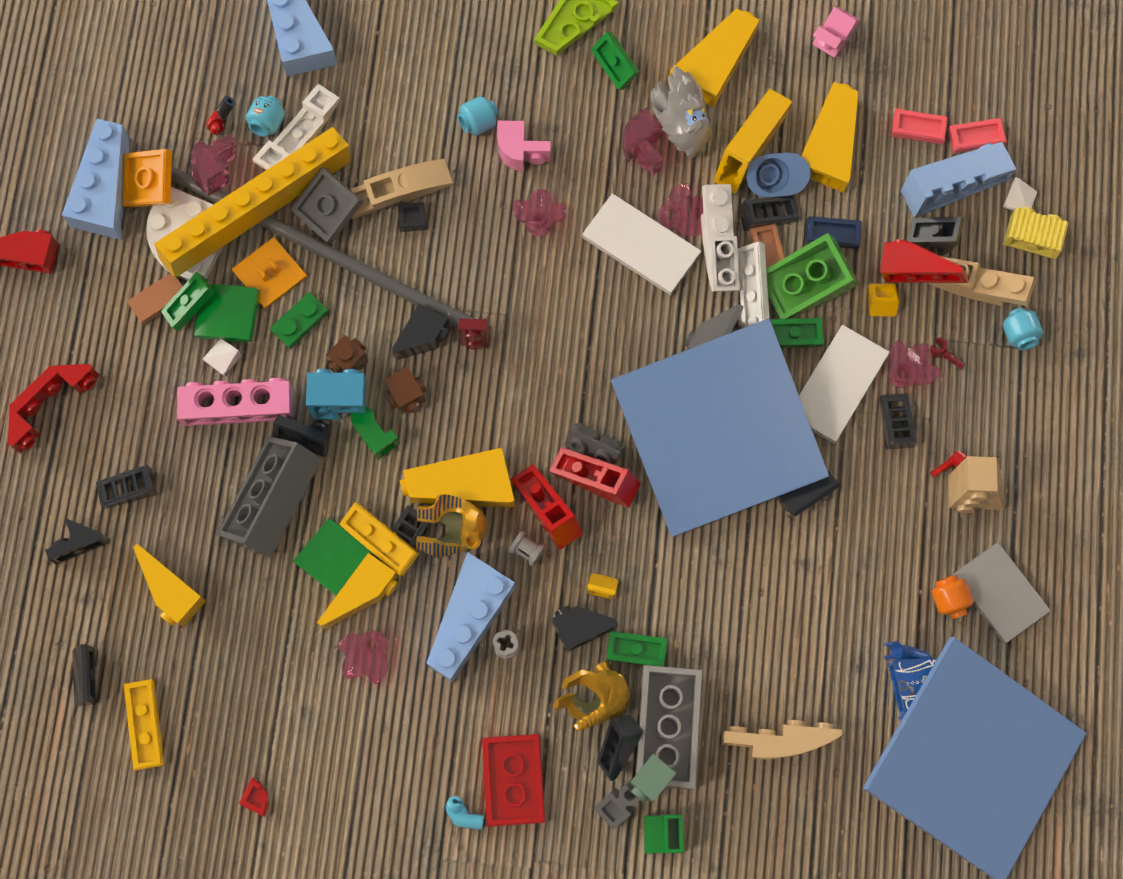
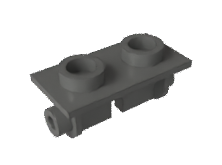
(582, 440)

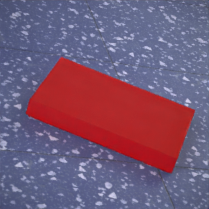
(513, 780)

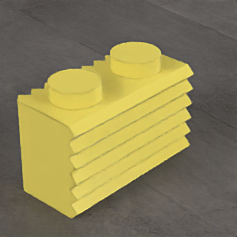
(1036, 232)

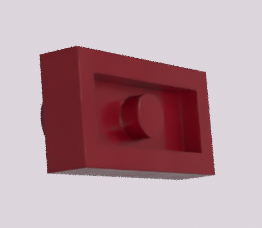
(473, 333)

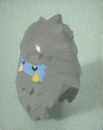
(682, 112)

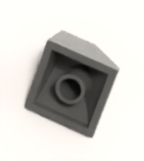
(715, 327)

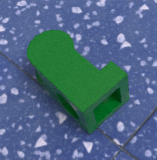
(371, 433)

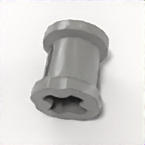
(527, 548)
(502, 636)

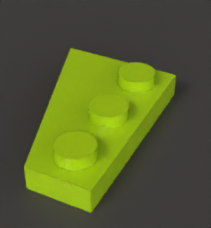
(571, 21)

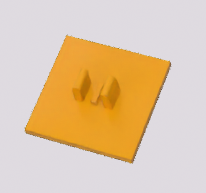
(269, 271)

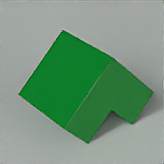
(663, 834)

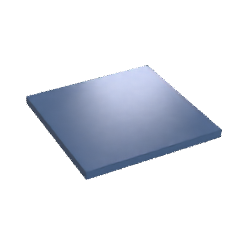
(720, 427)
(975, 760)

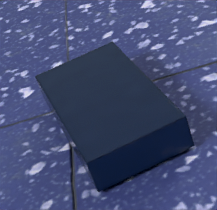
(845, 231)

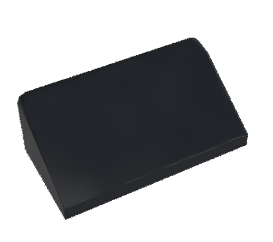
(804, 497)
(84, 675)

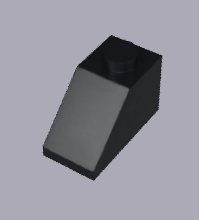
(421, 333)
(581, 626)

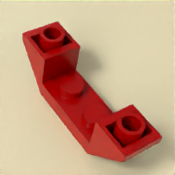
(20, 433)

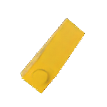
(364, 588)
(168, 591)

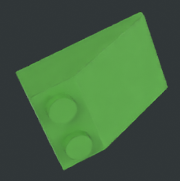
(809, 277)

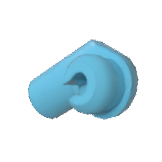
(460, 816)

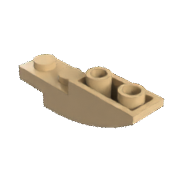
(402, 185)
(990, 285)
(792, 740)

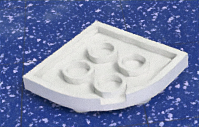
(168, 217)

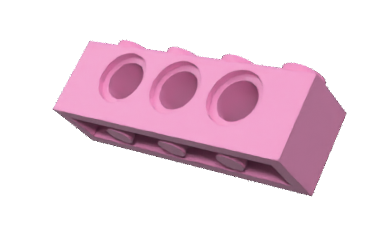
(221, 412)

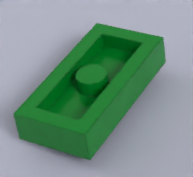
(615, 60)
(187, 301)
(299, 320)
(798, 332)
(636, 649)

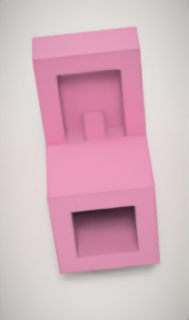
(835, 31)
(514, 148)

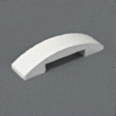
(302, 129)

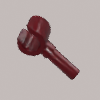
(945, 353)

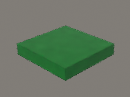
(331, 556)

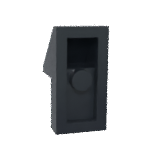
(936, 232)
(82, 541)

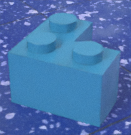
(335, 393)

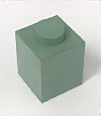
(651, 779)

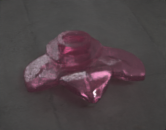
(539, 208)
(687, 211)
(913, 363)
(363, 660)

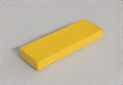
(379, 539)
(144, 725)

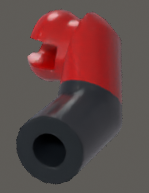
(219, 115)

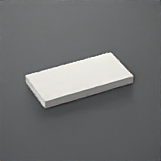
(641, 244)
(840, 382)

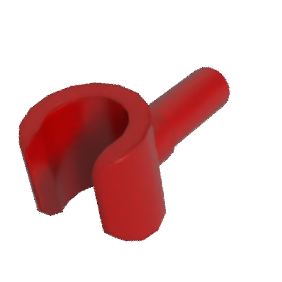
(955, 459)

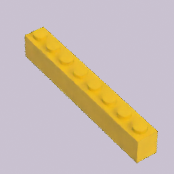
(251, 203)

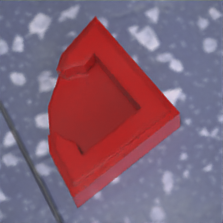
(255, 798)

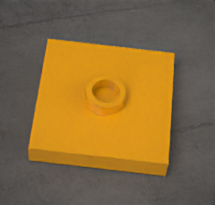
(147, 178)

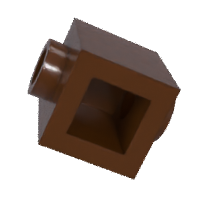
(347, 355)
(405, 391)

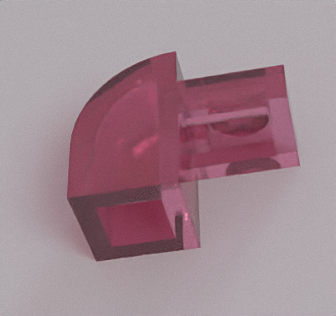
(638, 138)
(210, 163)

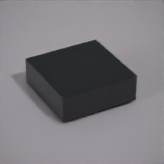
(412, 217)

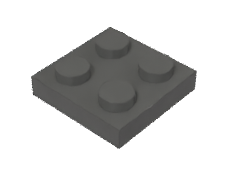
(326, 205)

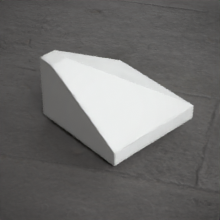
(1019, 195)
(222, 357)

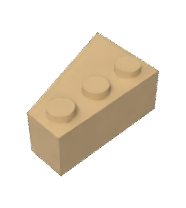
(976, 485)

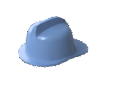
(778, 174)

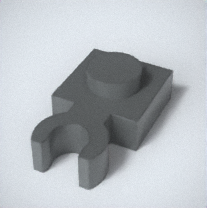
(617, 806)

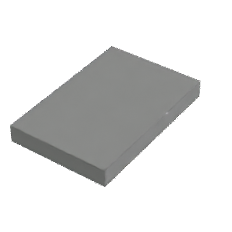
(1002, 593)

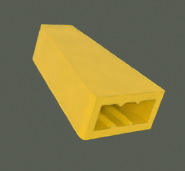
(719, 54)
(752, 139)
(832, 139)
(475, 478)

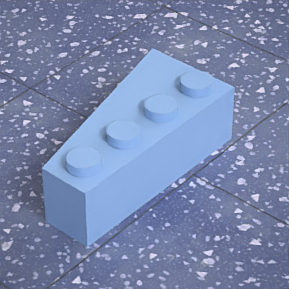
(300, 37)
(956, 178)
(98, 185)
(469, 614)

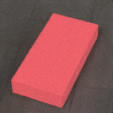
(919, 126)
(976, 134)

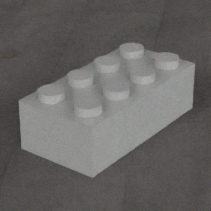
(670, 721)

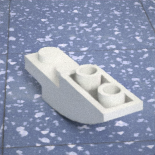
(719, 239)

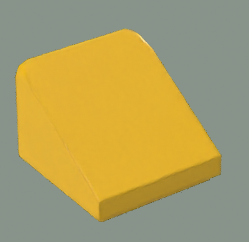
(883, 300)
(602, 586)

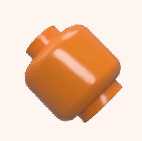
(952, 596)

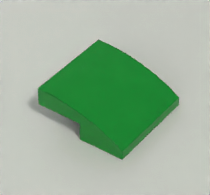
(228, 314)

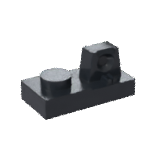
(313, 438)

